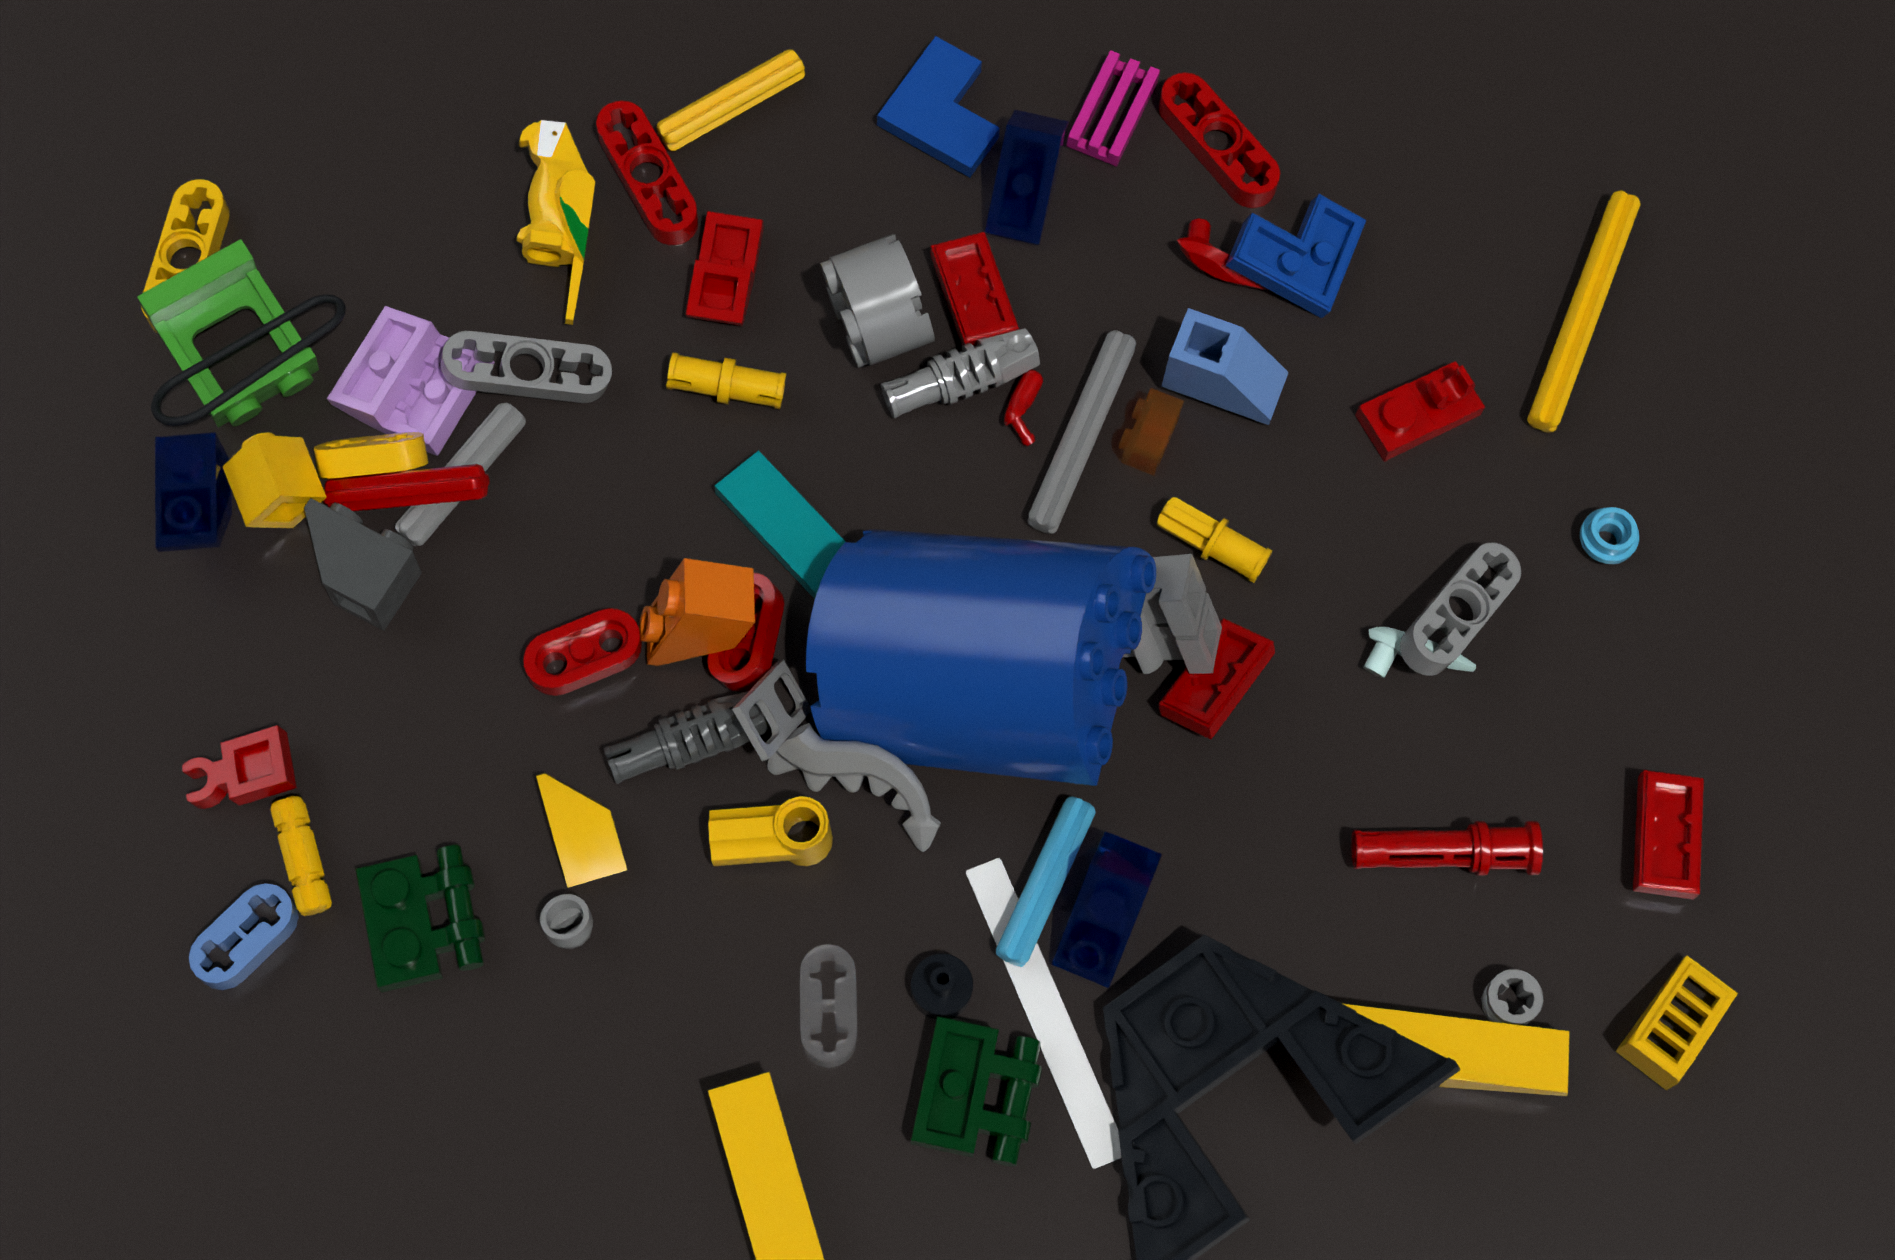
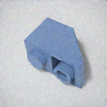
(1224, 367)

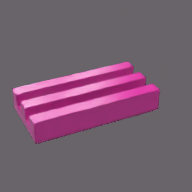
(1129, 73)

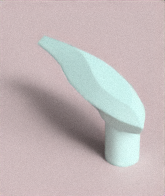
(1388, 646)

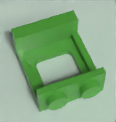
(208, 295)

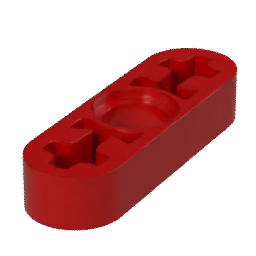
(1219, 163)
(647, 195)

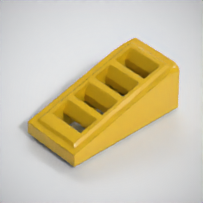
(1652, 1059)

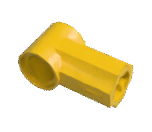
(762, 834)

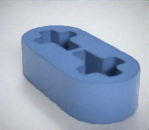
(233, 926)

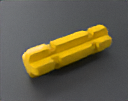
(301, 856)

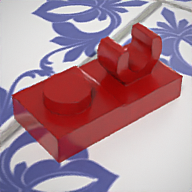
(1420, 410)

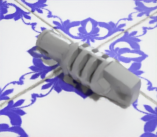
(960, 373)

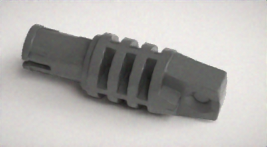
(684, 738)

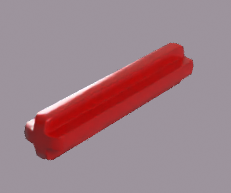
(408, 488)

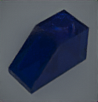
(1026, 176)

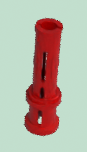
(1477, 848)

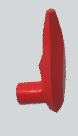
(1208, 258)

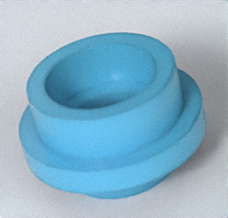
(1616, 522)

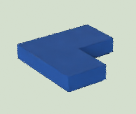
(928, 113)
(1302, 266)

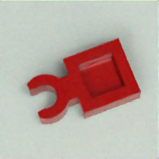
(250, 769)

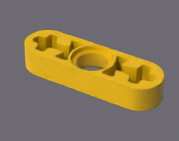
(180, 232)

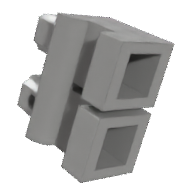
(1178, 619)

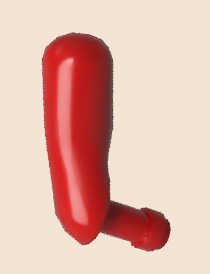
(1020, 402)

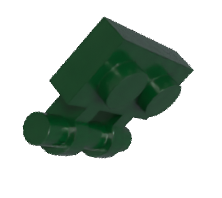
(401, 924)
(956, 1088)

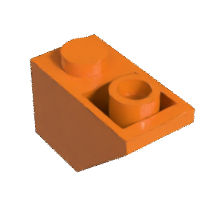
(698, 612)

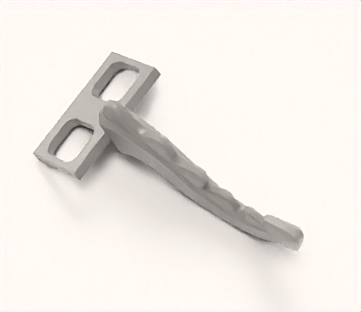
(821, 759)

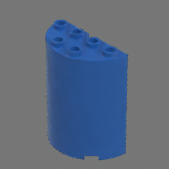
(977, 650)

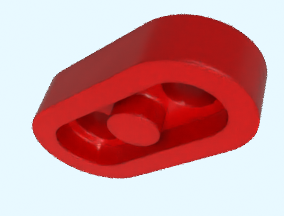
(757, 643)
(580, 648)

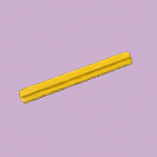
(1583, 312)

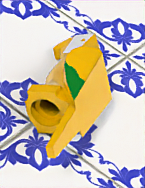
(557, 203)

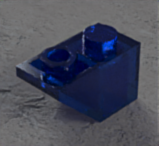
(190, 492)
(1106, 909)

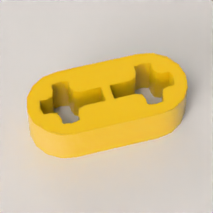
(371, 455)

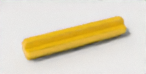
(730, 100)

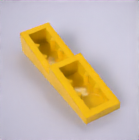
(1488, 1052)
(764, 1170)

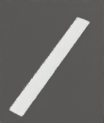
(1050, 1023)

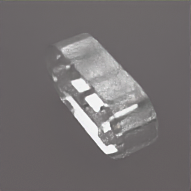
(843, 1005)

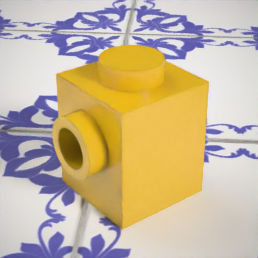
(273, 480)

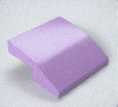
(399, 380)

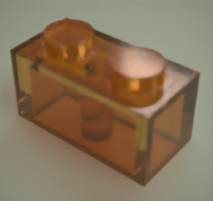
(1152, 431)

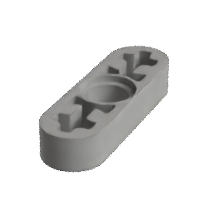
(544, 350)
(1440, 616)

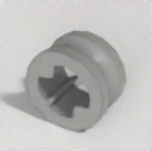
(1526, 988)

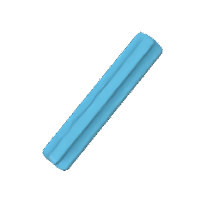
(1045, 881)

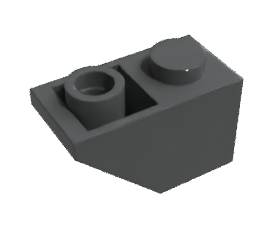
(359, 567)

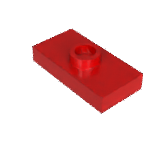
(973, 288)
(1207, 700)
(1668, 835)

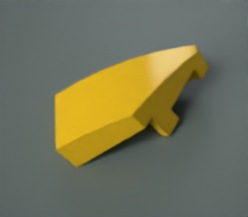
(581, 832)

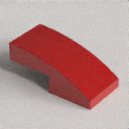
(725, 268)

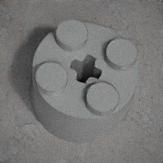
(877, 301)

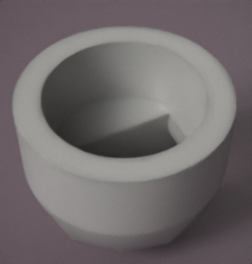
(563, 914)

